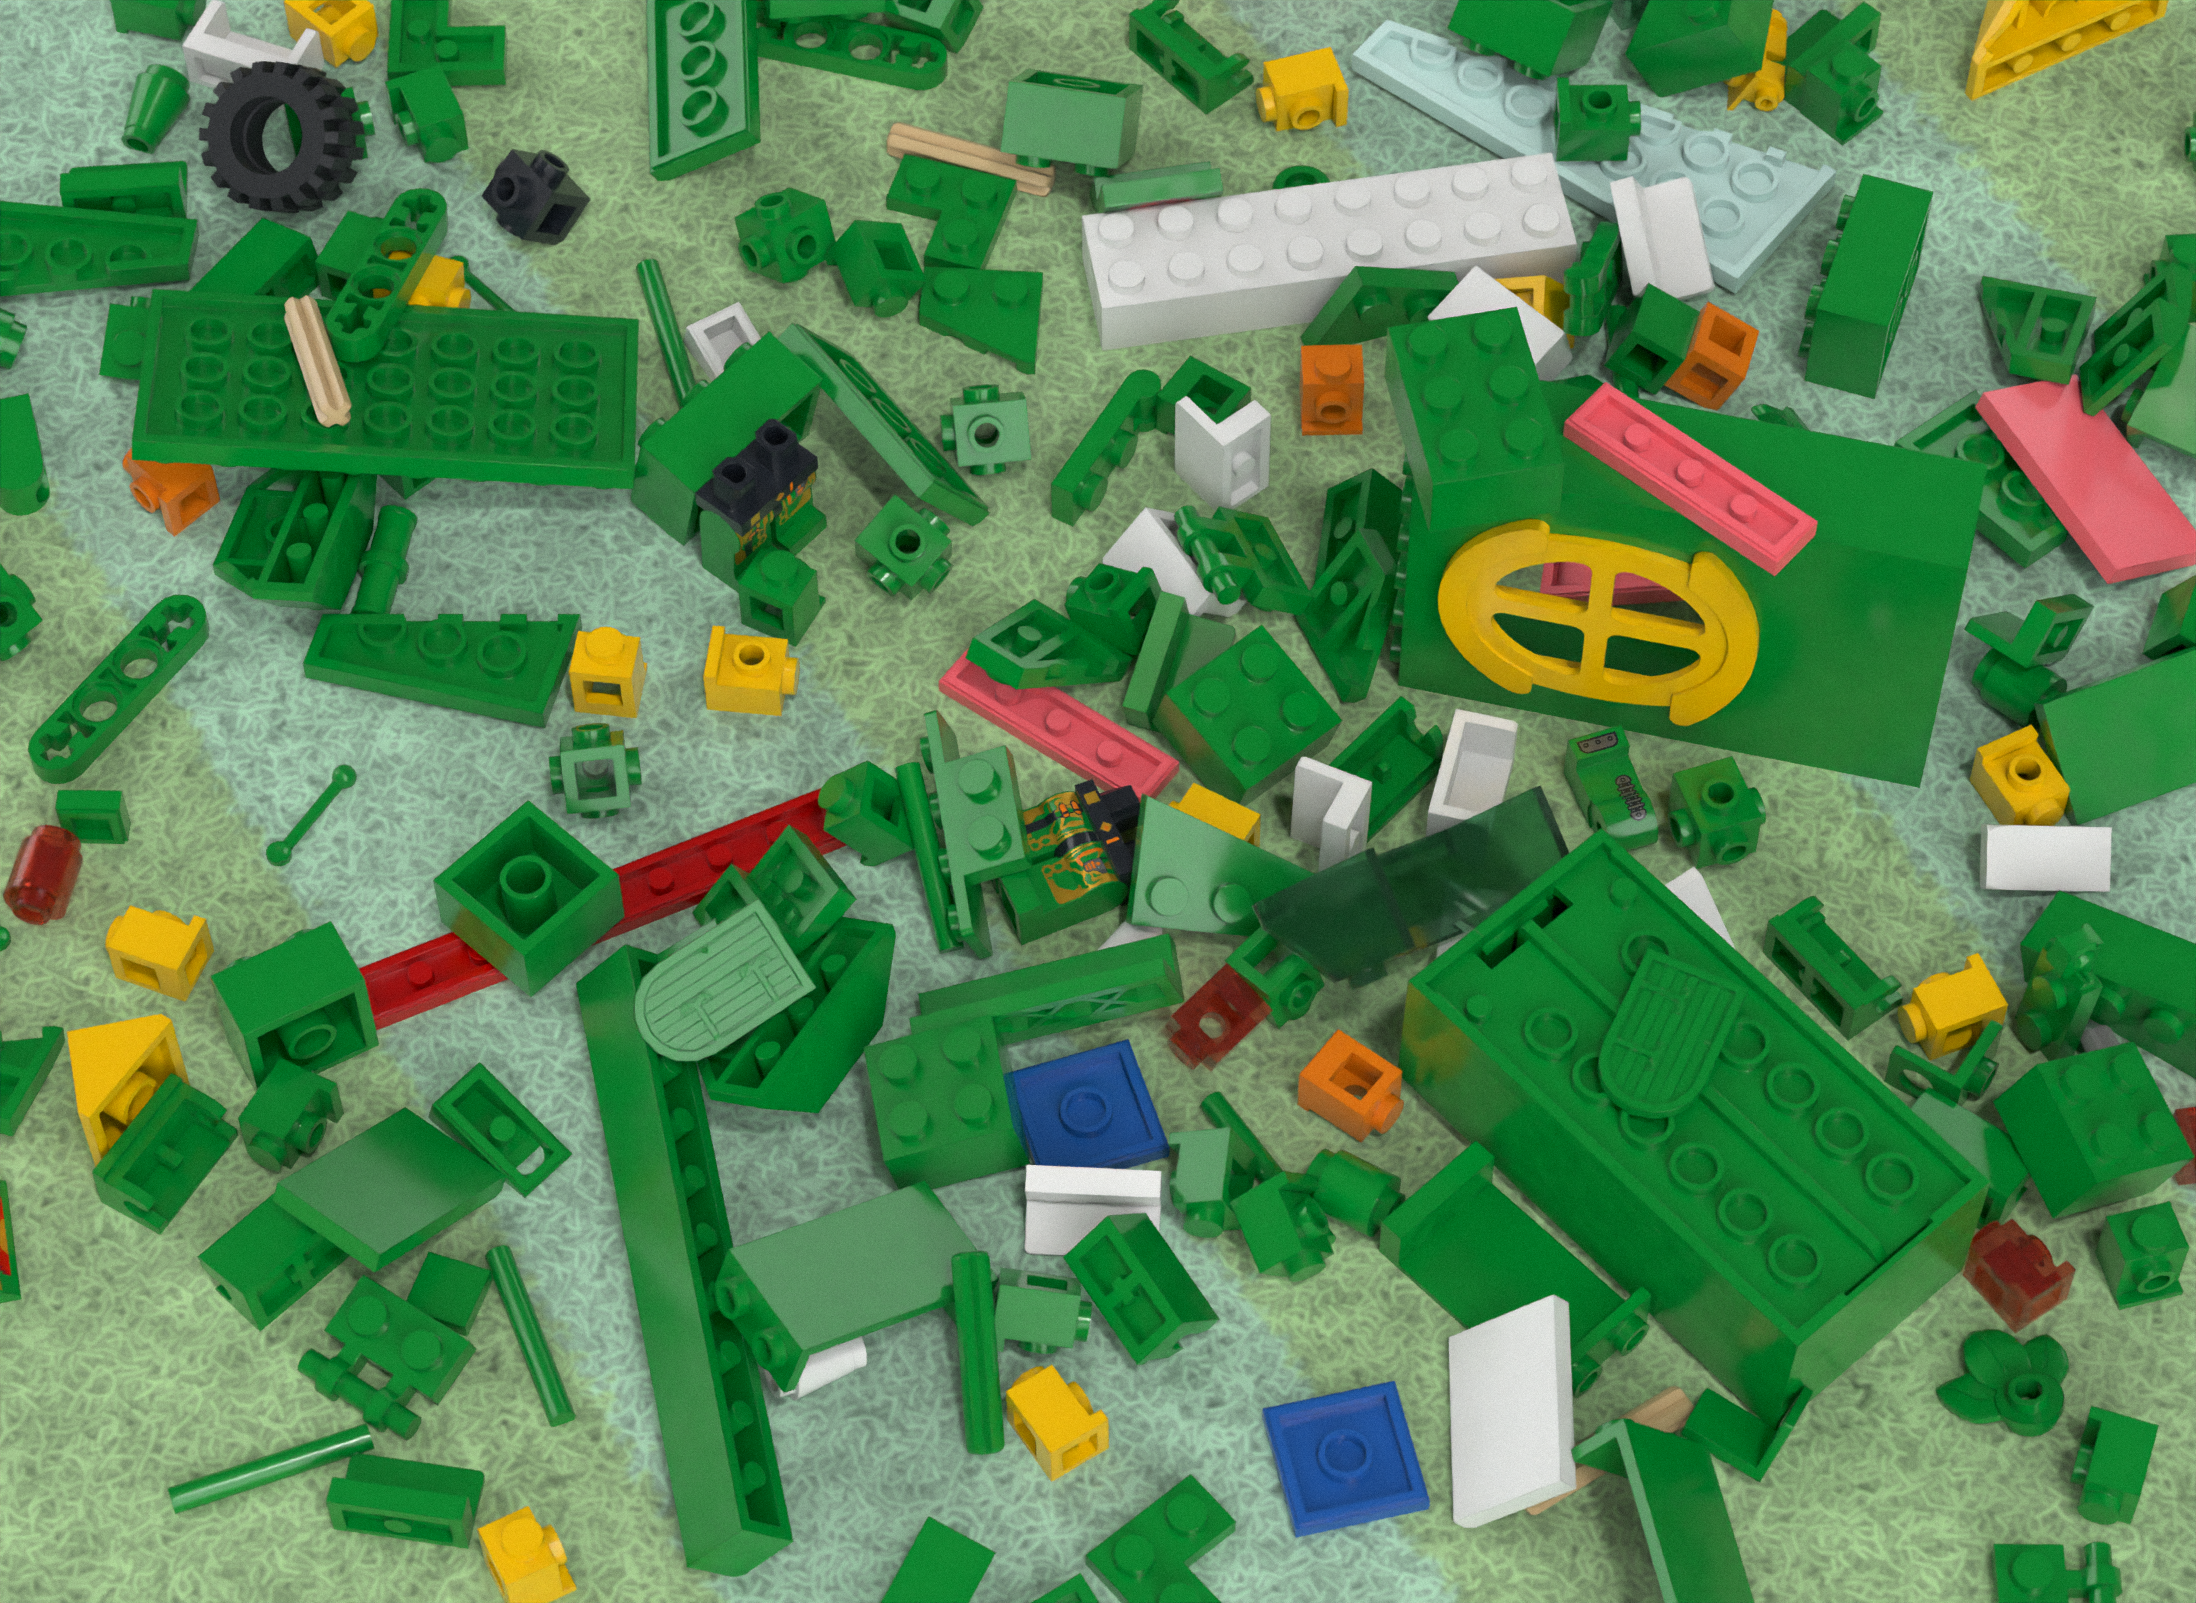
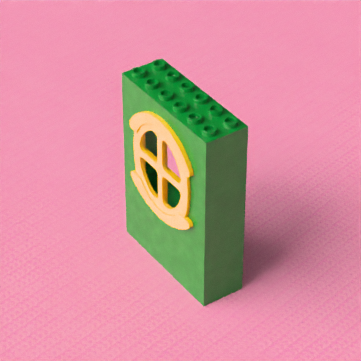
(1801, 667)

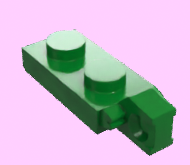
(2060, 994)

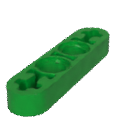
(846, 35)
(378, 272)
(111, 685)

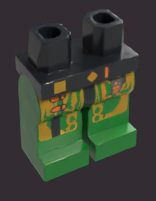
(758, 503)
(1075, 859)

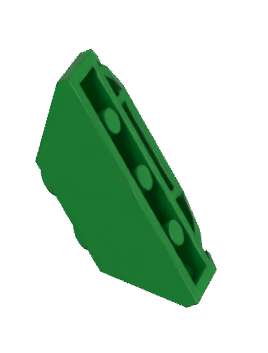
(299, 537)
(813, 1043)

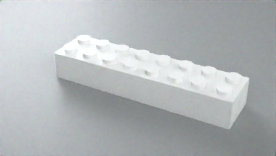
(1288, 250)

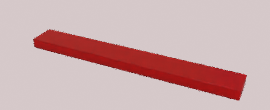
(650, 891)

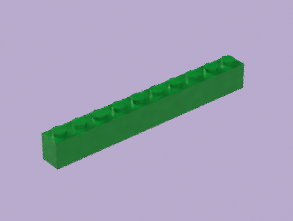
(675, 1245)

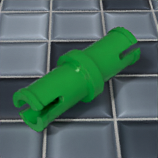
(385, 562)

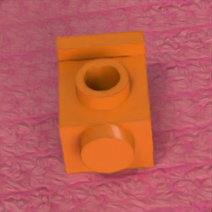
(1715, 358)
(1331, 389)
(175, 488)
(1350, 1069)

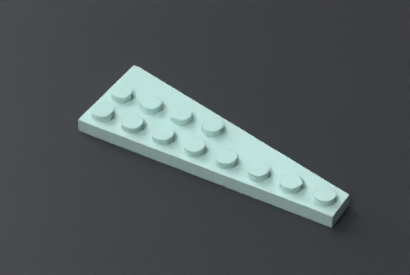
(1742, 194)

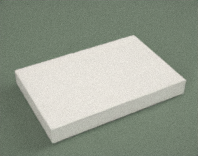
(1511, 1412)

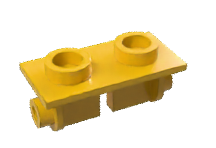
(1766, 85)

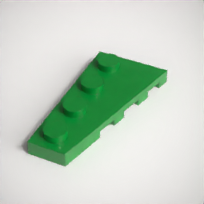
(89, 248)
(477, 667)

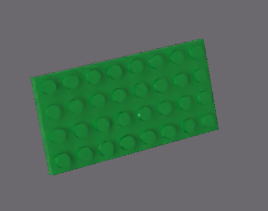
(441, 399)

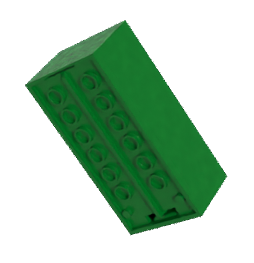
(1766, 1218)

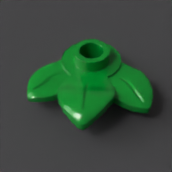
(2004, 1373)

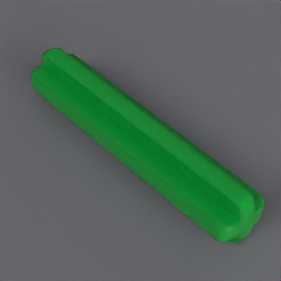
(978, 1352)

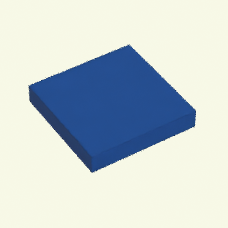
(1090, 1111)
(1345, 1459)

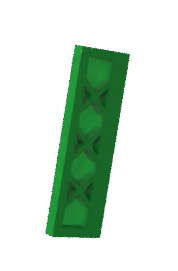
(1062, 992)

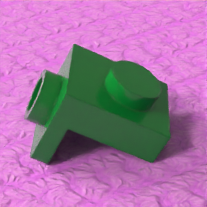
(125, 340)

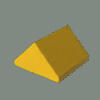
(118, 1072)

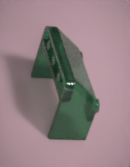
(1415, 895)

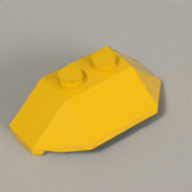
(2035, 34)

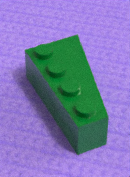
(1698, 42)
(2143, 973)

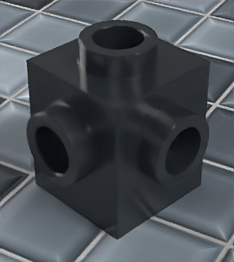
(535, 196)

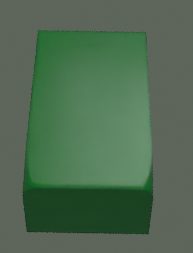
(497, 1128)

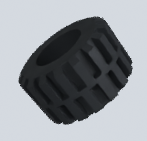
(238, 128)

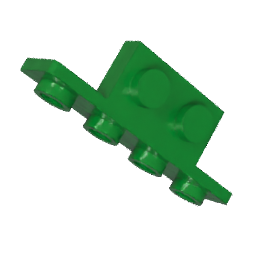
(981, 825)

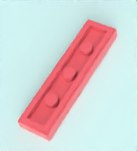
(1690, 478)
(1063, 730)

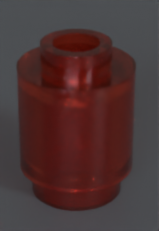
(44, 875)

